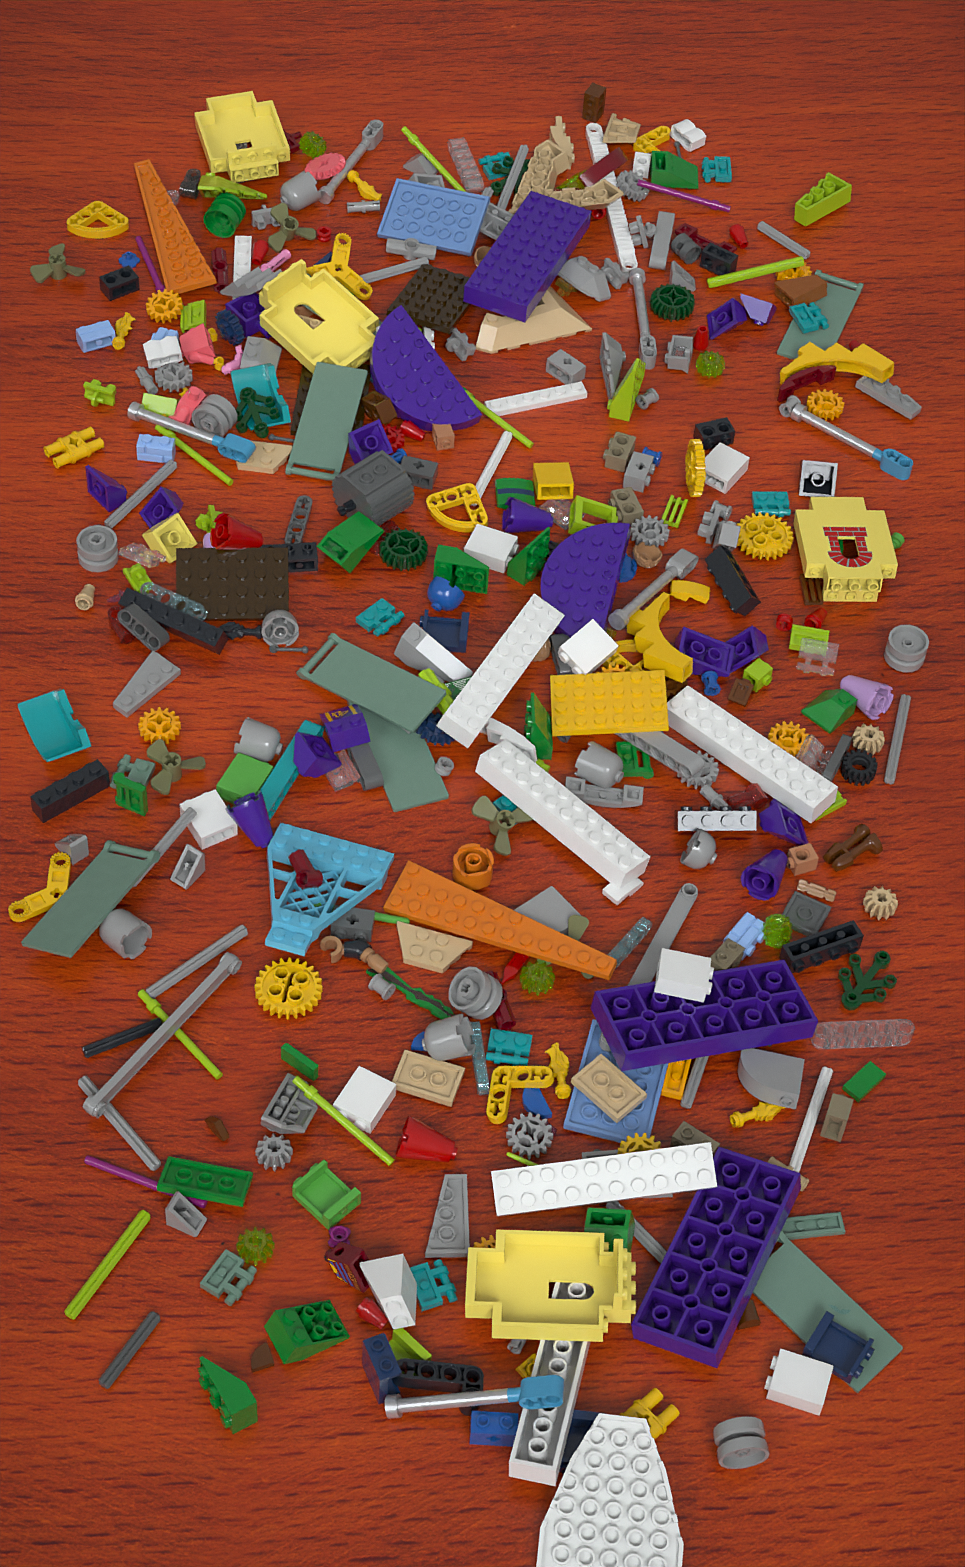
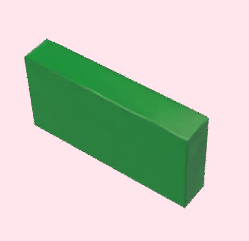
(299, 1061)
(864, 1081)

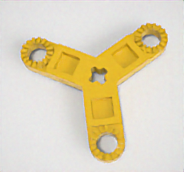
(346, 276)
(43, 900)

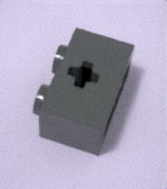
(420, 471)
(354, 924)

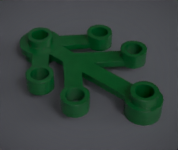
(498, 186)
(248, 397)
(865, 982)

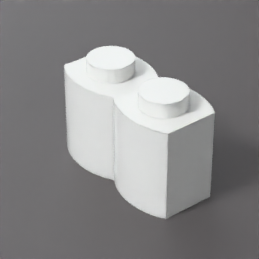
(688, 135)
(162, 351)

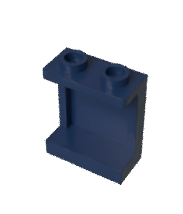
(447, 631)
(839, 1348)
(380, 1366)
(579, 1426)

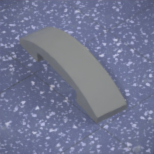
(609, 797)

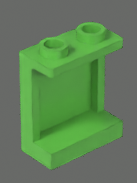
(243, 777)
(325, 1195)

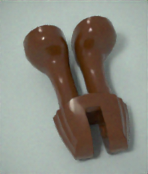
(842, 858)

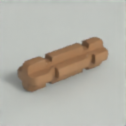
(816, 890)

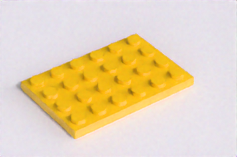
(609, 703)

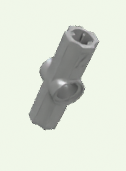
(411, 249)

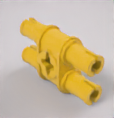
(73, 447)
(642, 1408)

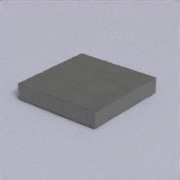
(806, 914)

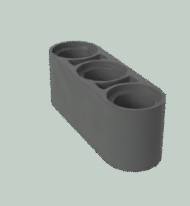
(143, 627)
(556, 641)
(366, 766)

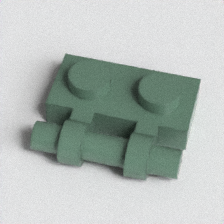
(139, 771)
(223, 1272)

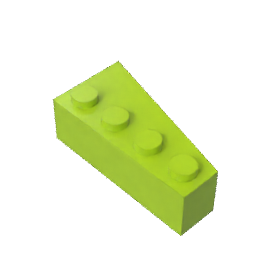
(823, 199)

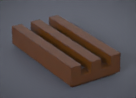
(804, 590)

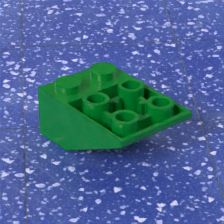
(672, 171)
(350, 541)
(530, 560)
(461, 569)
(538, 728)
(614, 1225)
(305, 1330)
(228, 1395)

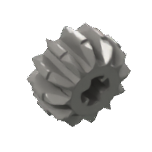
(274, 1152)

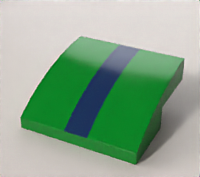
(514, 487)

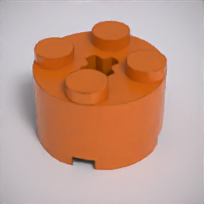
(473, 866)

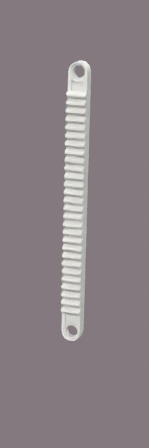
(615, 214)

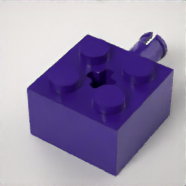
(248, 310)

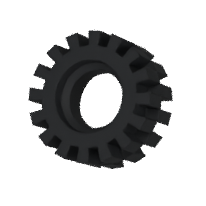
(862, 759)

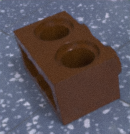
(594, 102)
(378, 407)

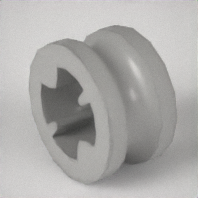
(439, 766)

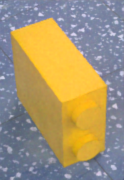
(553, 481)

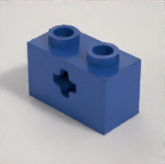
(493, 1428)

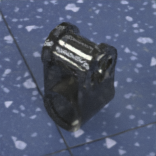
(190, 184)

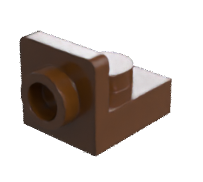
(741, 691)

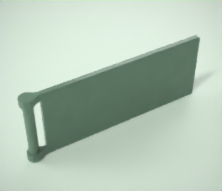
(835, 307)
(327, 420)
(373, 683)
(404, 764)
(89, 899)
(800, 1297)

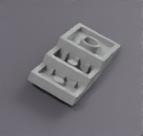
(250, 282)

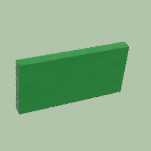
(205, 1181)

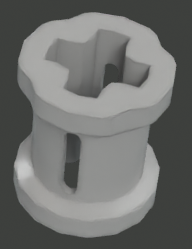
(647, 398)
(787, 408)
(725, 511)
(382, 986)

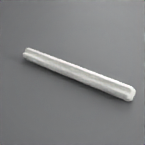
(493, 463)
(811, 1118)

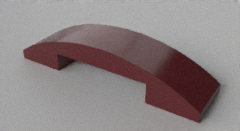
(603, 167)
(701, 241)
(819, 374)

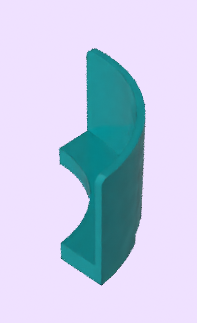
(264, 381)
(52, 726)

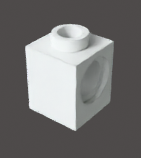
(641, 164)

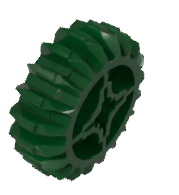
(672, 302)
(403, 549)

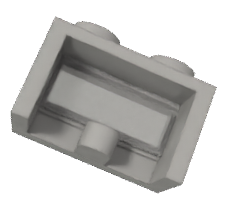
(680, 353)

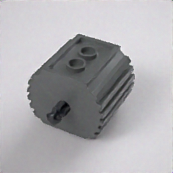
(373, 487)

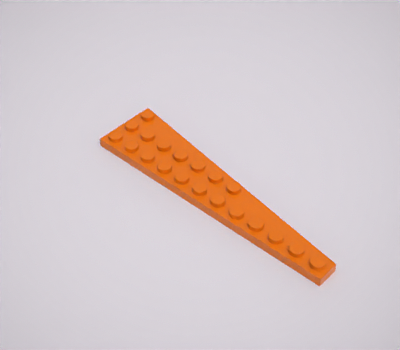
(177, 252)
(456, 909)

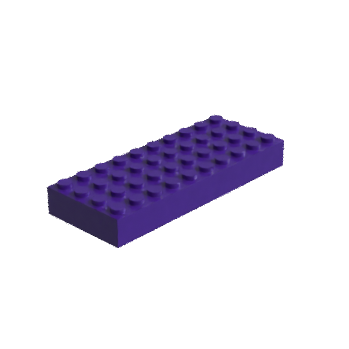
(527, 256)
(744, 1011)
(717, 1258)

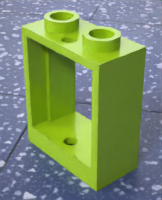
(589, 507)

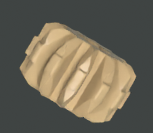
(868, 739)
(880, 902)

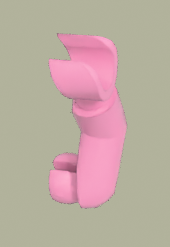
(236, 363)

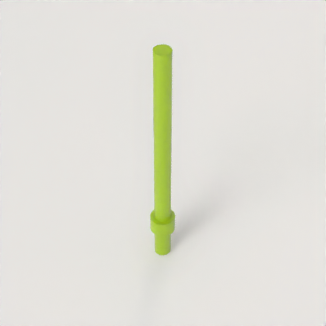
(414, 140)
(500, 421)
(195, 455)
(155, 1007)
(312, 1094)

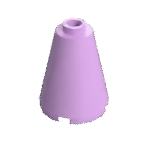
(871, 695)

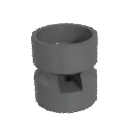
(686, 248)

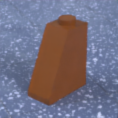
(801, 290)

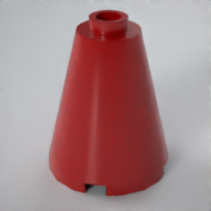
(234, 534)
(424, 1143)

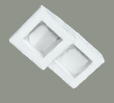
(618, 895)

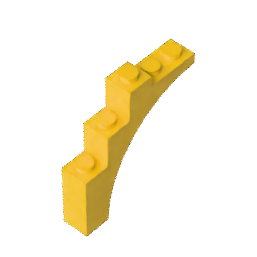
(859, 361)
(649, 640)

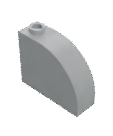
(549, 909)
(771, 1076)

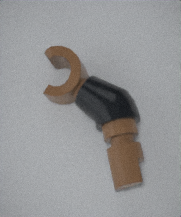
(354, 949)

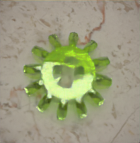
(312, 144)
(710, 364)
(777, 930)
(537, 977)
(259, 1253)

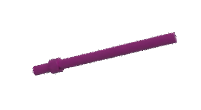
(714, 204)
(150, 266)
(126, 1174)

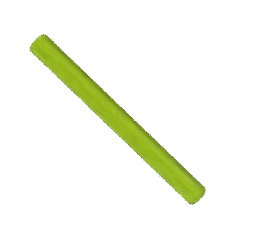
(755, 272)
(107, 1264)

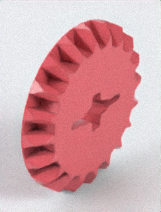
(326, 165)

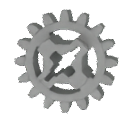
(628, 184)
(173, 376)
(649, 531)
(705, 775)
(523, 1142)

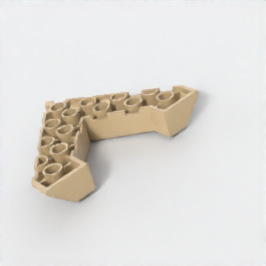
(541, 177)
(547, 322)

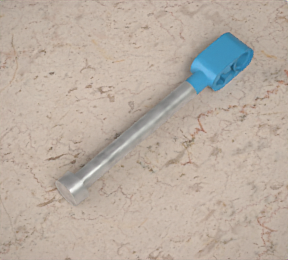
(230, 446)
(890, 459)
(532, 1394)

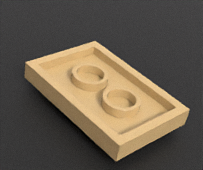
(428, 1078)
(608, 1088)

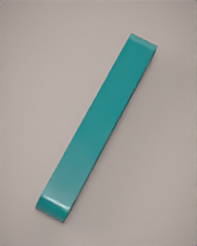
(285, 771)

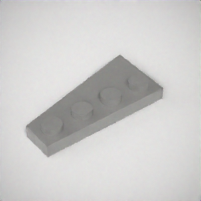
(890, 396)
(148, 680)
(451, 1221)

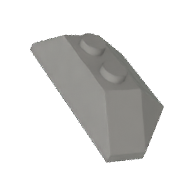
(495, 221)
(586, 278)
(259, 352)
(289, 1109)

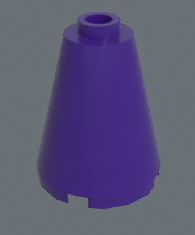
(524, 517)
(252, 818)
(765, 875)

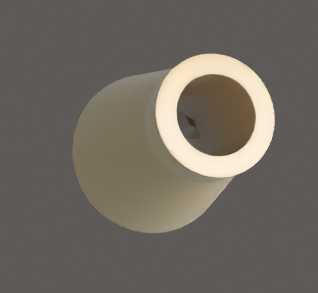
(85, 598)

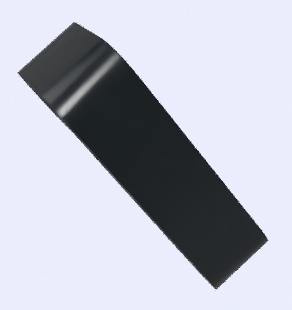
(437, 1381)

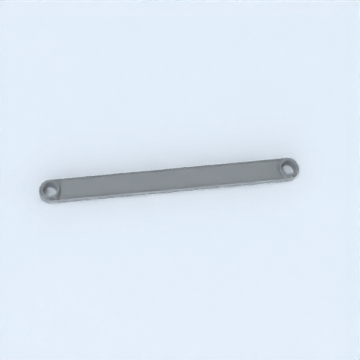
(663, 939)
(97, 1104)

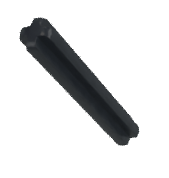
(121, 1037)

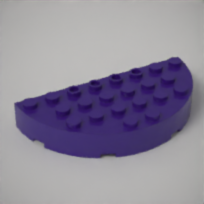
(417, 378)
(585, 575)

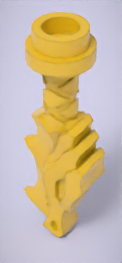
(365, 190)
(121, 328)
(560, 1066)
(762, 1112)

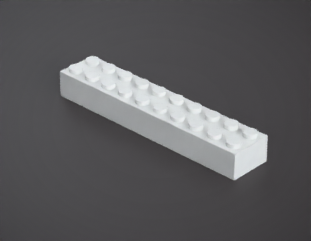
(500, 671)
(750, 754)
(562, 814)
(604, 1179)
(544, 1431)

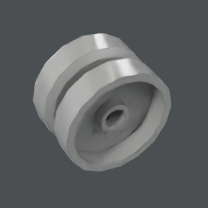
(215, 415)
(97, 548)
(906, 648)
(475, 993)
(740, 1442)

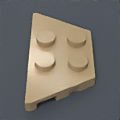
(621, 131)
(266, 457)
(430, 948)

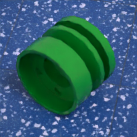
(224, 215)

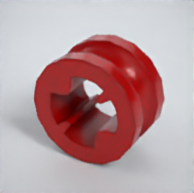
(324, 234)
(781, 618)

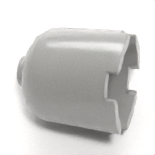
(300, 191)
(258, 740)
(599, 766)
(125, 933)
(449, 1038)

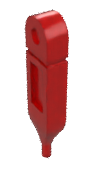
(514, 966)

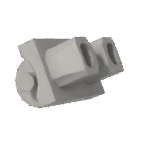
(262, 217)
(647, 230)
(614, 274)
(459, 344)
(712, 520)

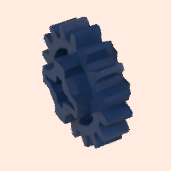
(229, 327)
(431, 732)

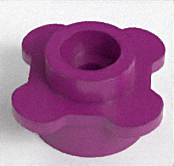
(337, 1231)

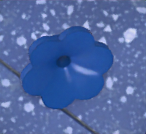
(129, 259)

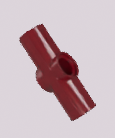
(220, 269)
(503, 1015)

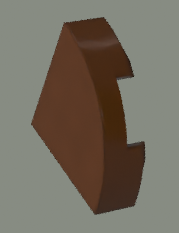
(217, 1127)
(261, 1358)

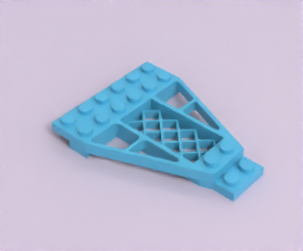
(335, 859)

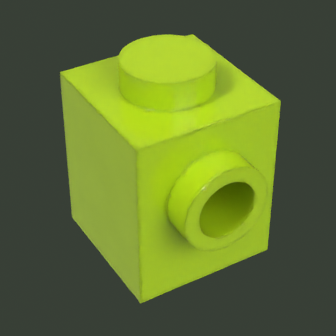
(759, 674)

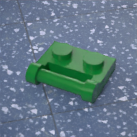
(628, 754)
(135, 796)

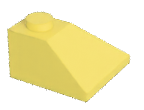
(168, 536)

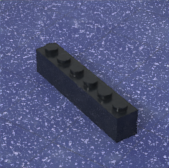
(178, 622)

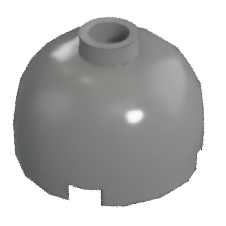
(279, 628)
(699, 851)

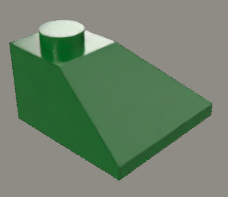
(831, 709)

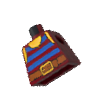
(345, 1264)

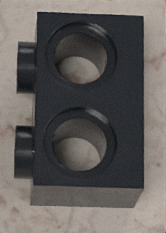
(718, 260)
(119, 283)
(714, 432)

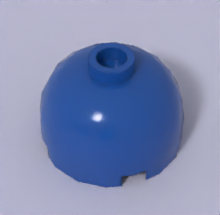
(443, 595)

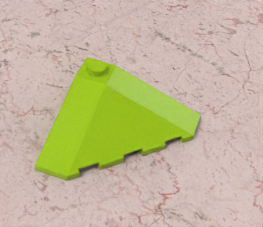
(213, 185)
(625, 395)

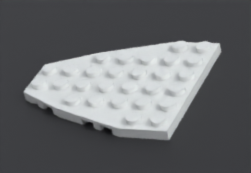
(612, 1503)

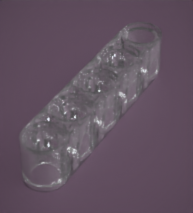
(465, 165)
(871, 1028)

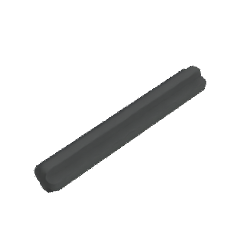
(129, 1350)

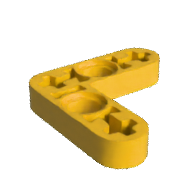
(645, 145)
(511, 1081)

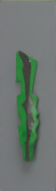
(415, 995)

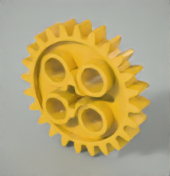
(695, 468)
(764, 536)
(306, 993)

